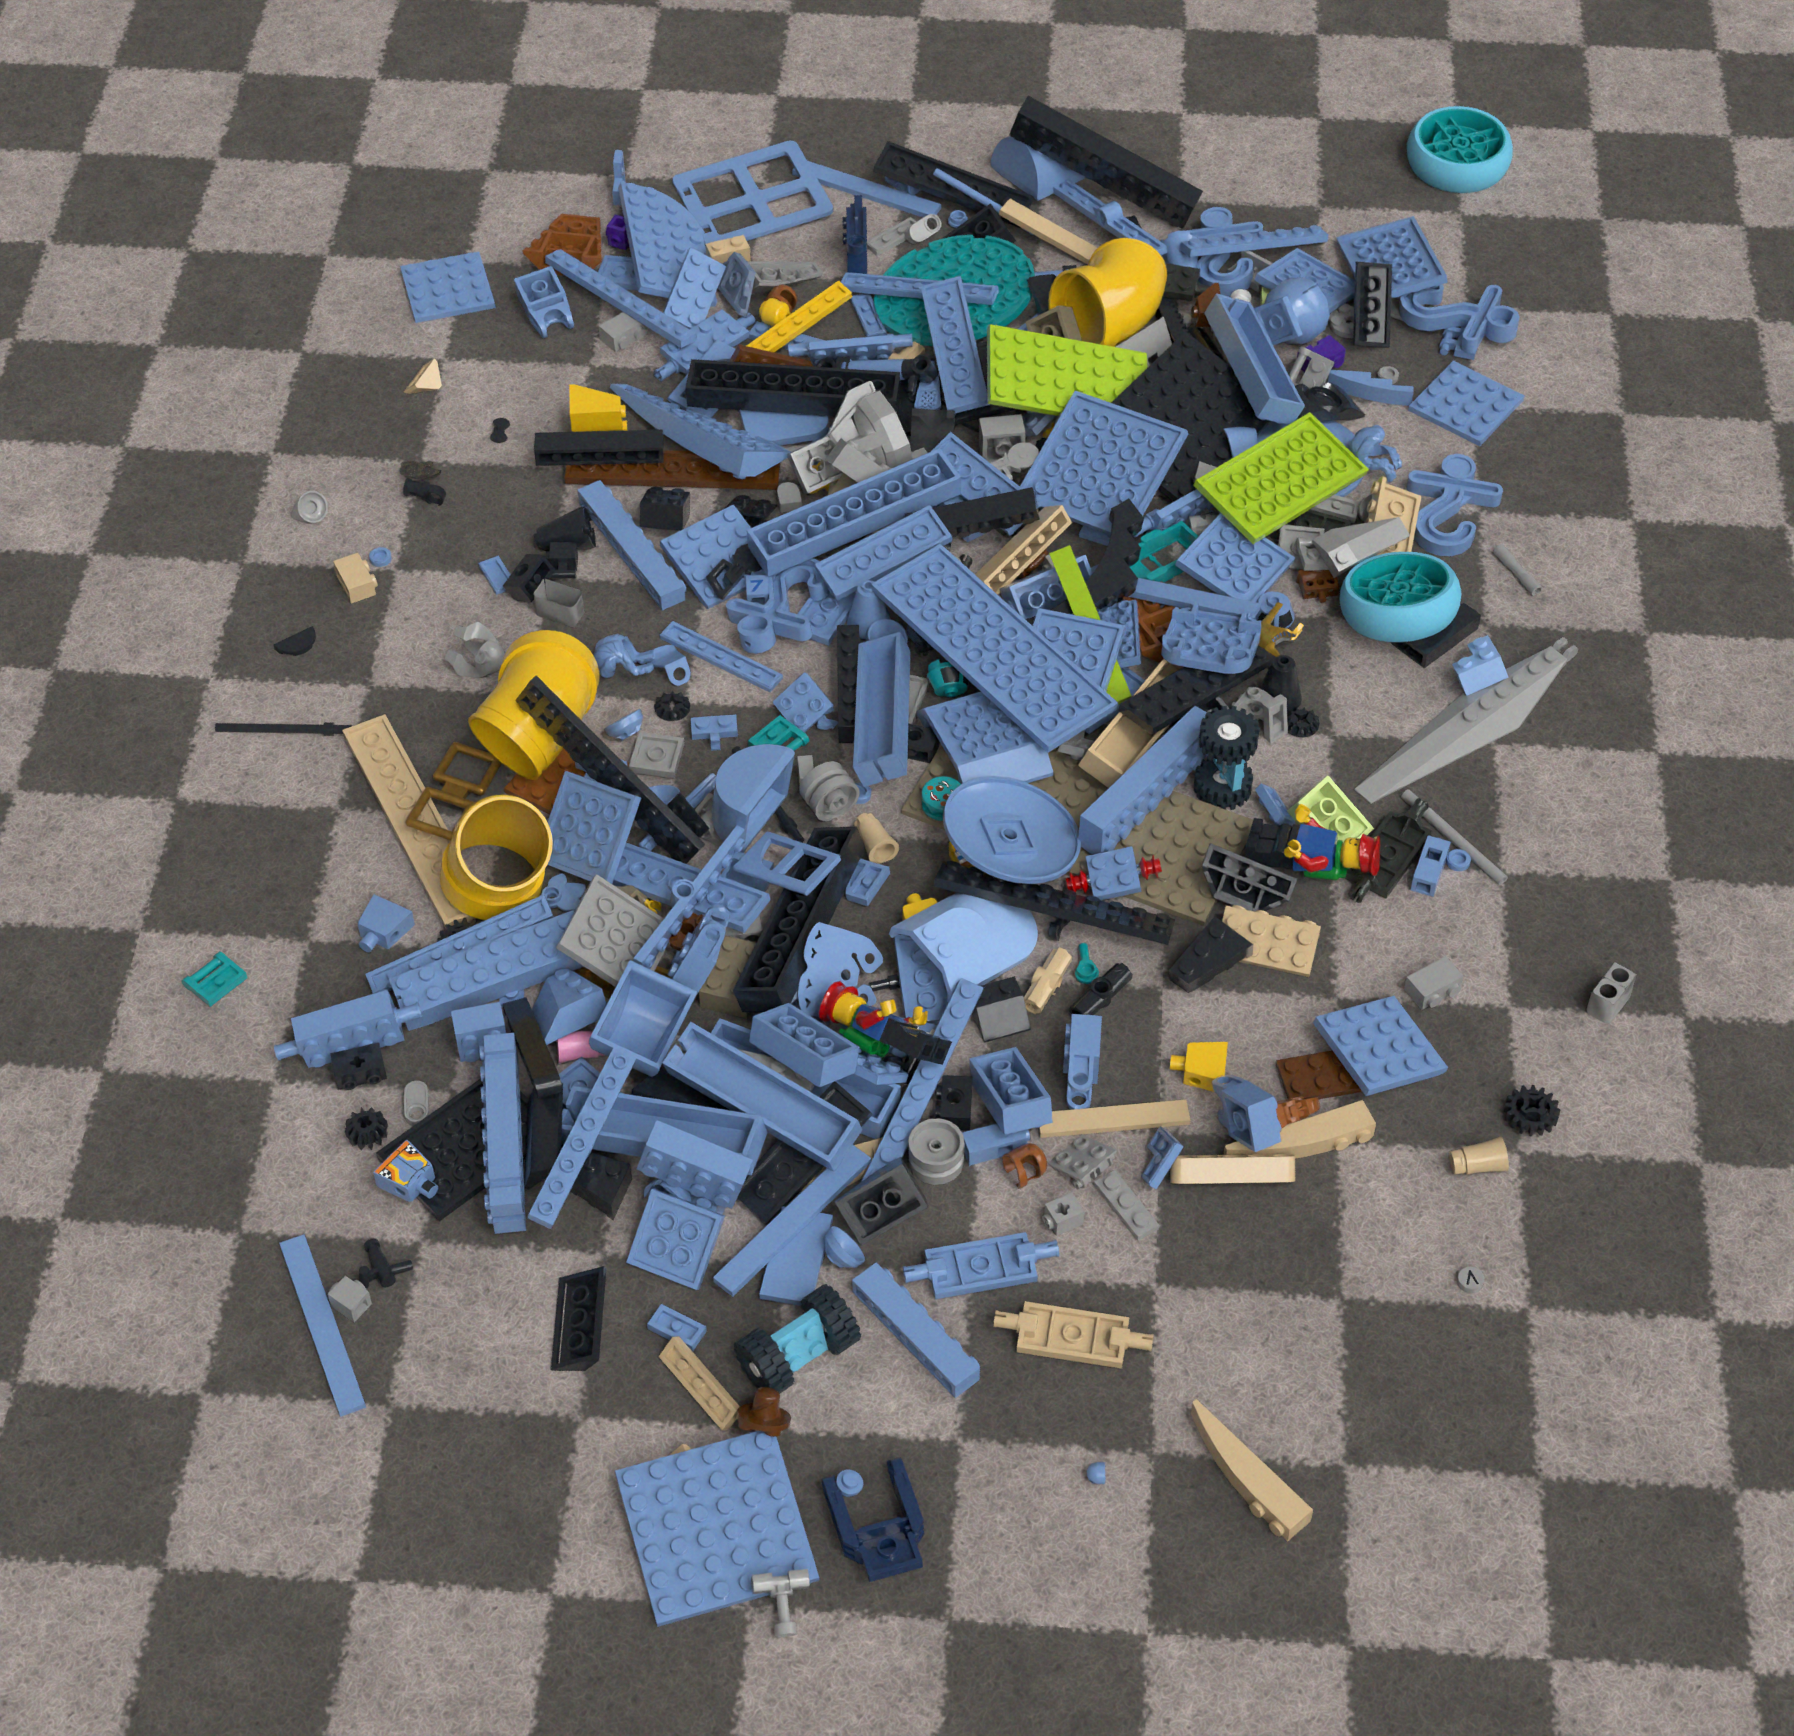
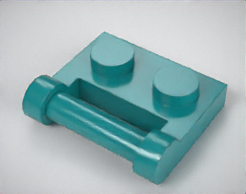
(779, 732)
(219, 982)

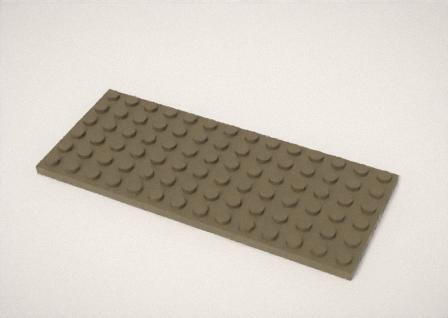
(1174, 832)

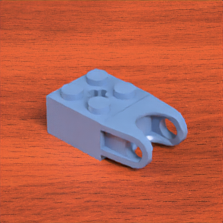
(543, 299)
(699, 950)
(1082, 1057)
(1247, 1112)

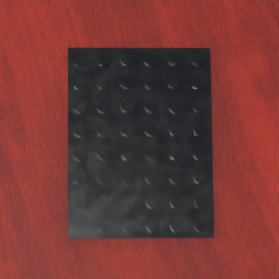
(1196, 393)

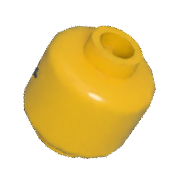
(773, 311)

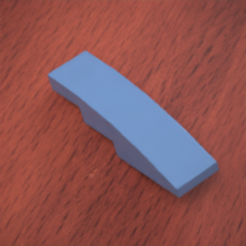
(1375, 389)

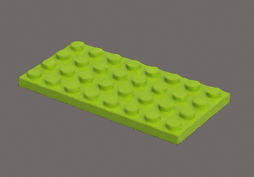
(1044, 370)
(1281, 477)

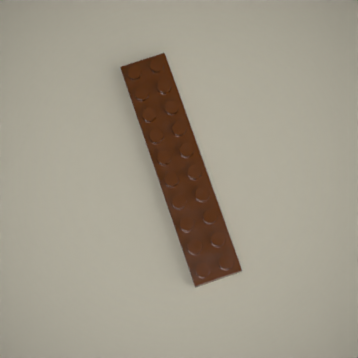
(678, 470)

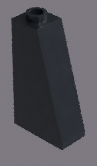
(1431, 648)
(669, 1088)

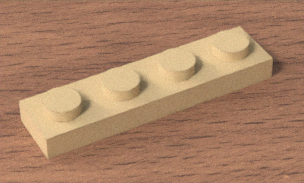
(700, 1383)

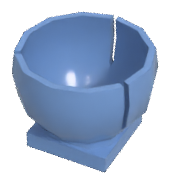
(1292, 315)

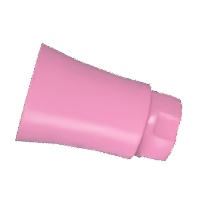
(575, 1046)

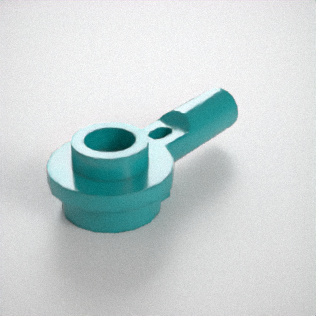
(1086, 969)

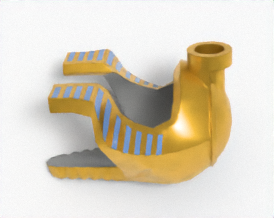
(1273, 635)

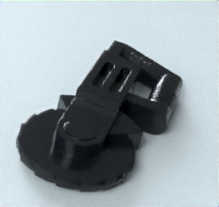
(743, 564)

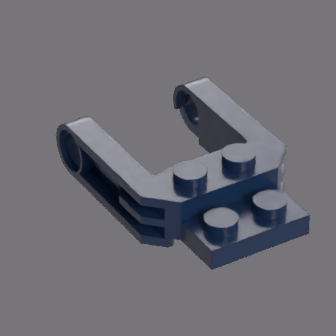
(856, 236)
(886, 1546)

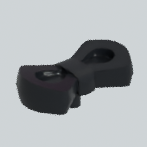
(499, 435)
(1056, 928)

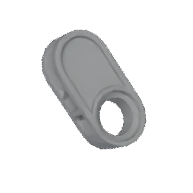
(920, 231)
(416, 1099)

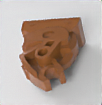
(1296, 1109)

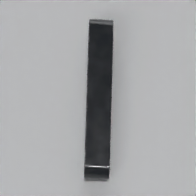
(532, 1048)

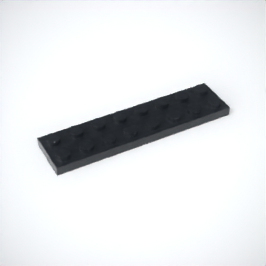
(918, 169)
(1184, 689)

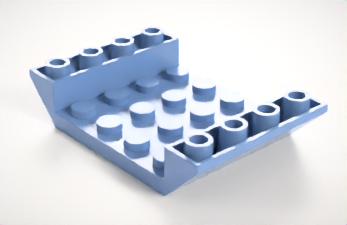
(985, 740)

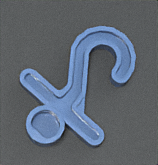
(1217, 223)
(1480, 319)
(1452, 489)
(761, 623)

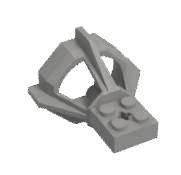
(874, 430)

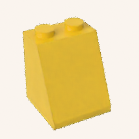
(595, 410)

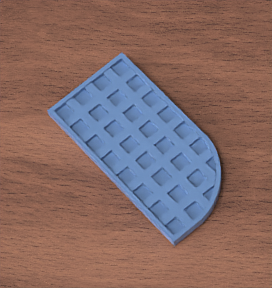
(658, 237)

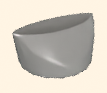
(310, 507)

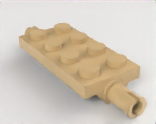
(1073, 1334)

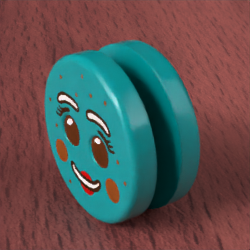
(935, 795)

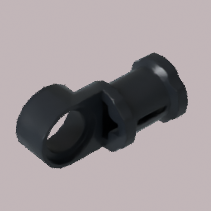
(424, 490)

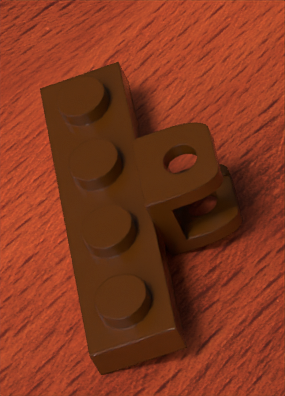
(754, 355)

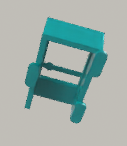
(1156, 541)

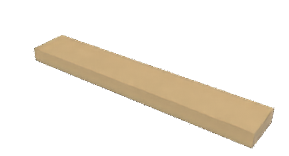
(1047, 230)
(1117, 1118)

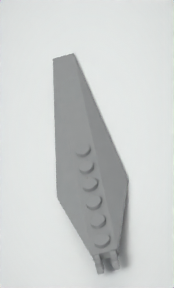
(1470, 723)

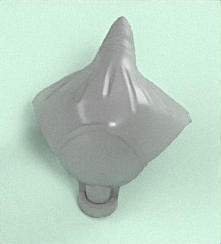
(487, 654)

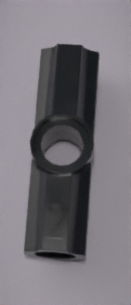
(1102, 990)

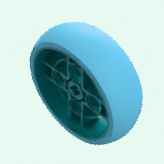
(1459, 149)
(1400, 596)

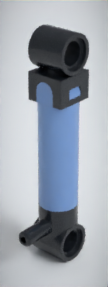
(914, 369)

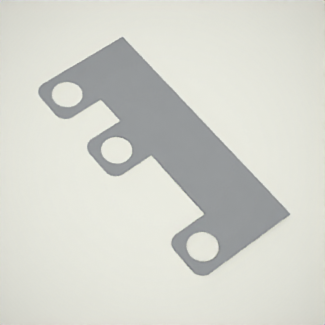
(1150, 340)

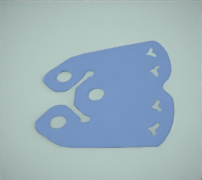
(833, 957)

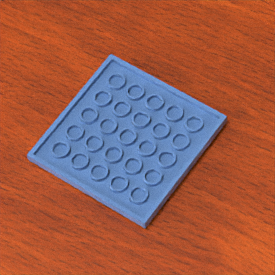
(1101, 459)
(712, 1523)

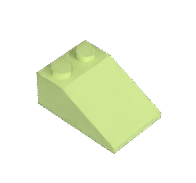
(1333, 810)

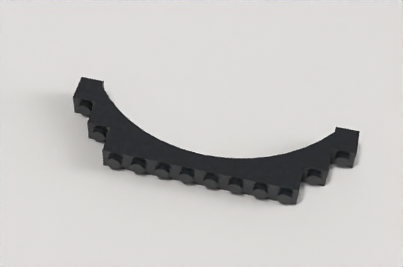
(1112, 576)

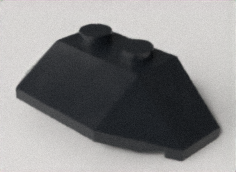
(1244, 881)

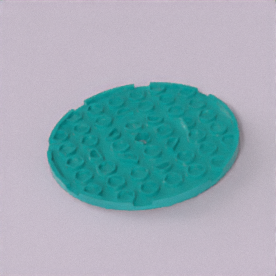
(977, 262)

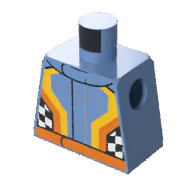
(406, 1174)

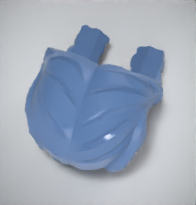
(1367, 444)
(620, 650)

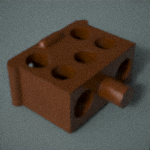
(1318, 584)

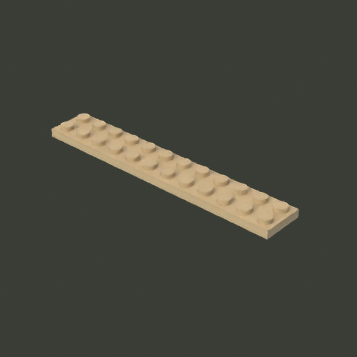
(397, 791)

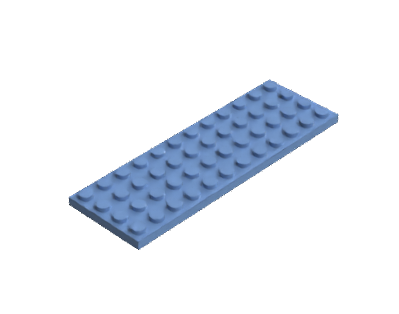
(994, 647)

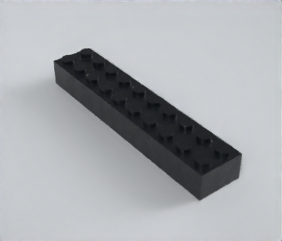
(1105, 162)
(780, 386)
(778, 956)

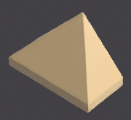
(426, 379)

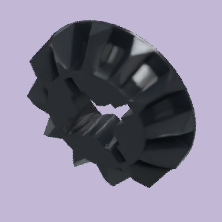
(680, 709)
(1302, 729)

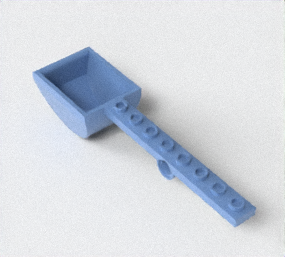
(1043, 176)
(744, 799)
(632, 1034)

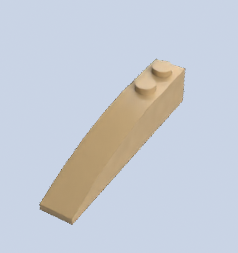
(1319, 1133)
(1253, 1479)

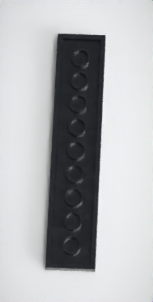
(608, 769)
(1056, 903)

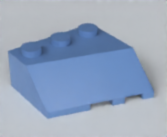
(567, 1004)

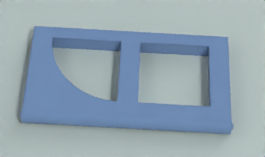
(717, 352)
(752, 863)

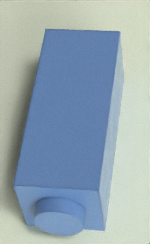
(1430, 866)
(991, 1143)

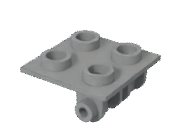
(1083, 1160)

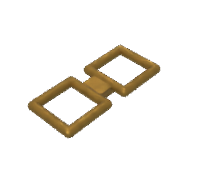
(454, 790)

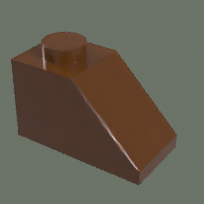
(1201, 305)

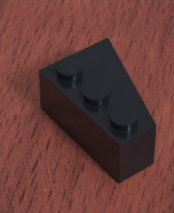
(1209, 954)
(603, 1183)

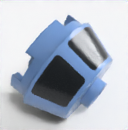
(1285, 615)

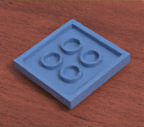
(675, 1239)

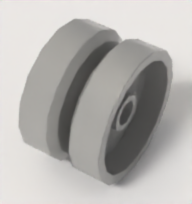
(829, 791)
(936, 1151)

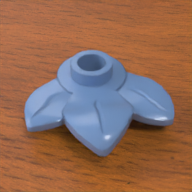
(565, 893)

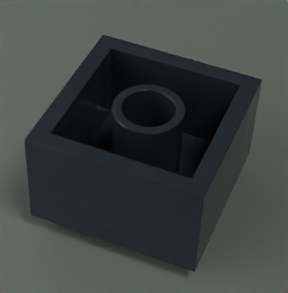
(665, 508)

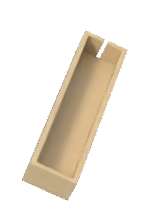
(1123, 740)

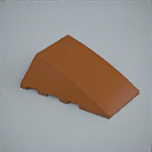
(571, 233)
(1152, 626)

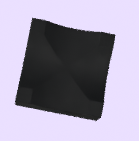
(930, 427)

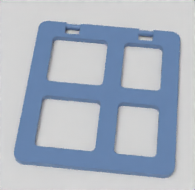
(754, 197)

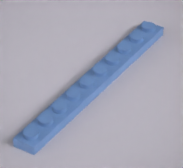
(621, 298)
(926, 1078)

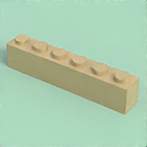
(1024, 548)

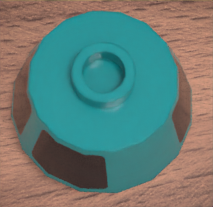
(946, 679)

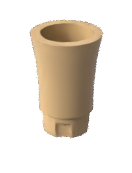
(877, 841)
(1480, 1157)

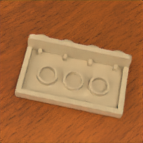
(1394, 502)
(1277, 941)

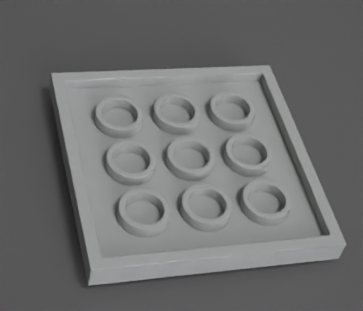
(608, 930)

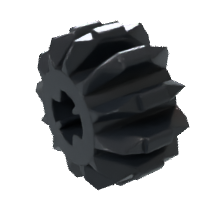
(366, 1128)

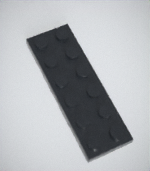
(786, 1171)

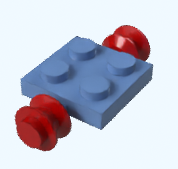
(1114, 873)

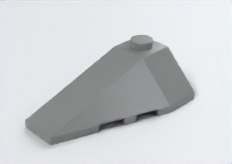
(776, 273)
(1350, 545)

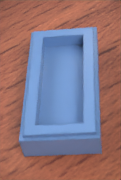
(495, 573)

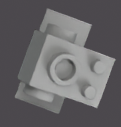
(1265, 707)

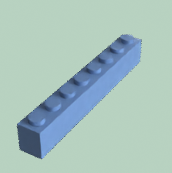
(632, 545)

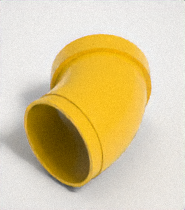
(1114, 292)
(513, 733)
(503, 823)

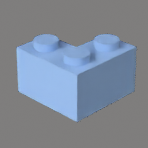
(1481, 668)

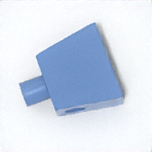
(383, 923)

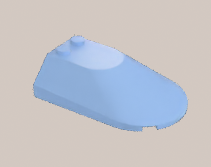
(971, 938)

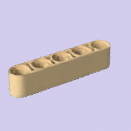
(1233, 1168)

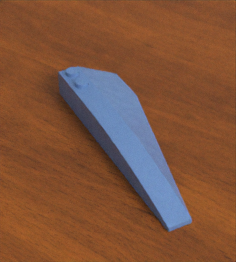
(703, 435)

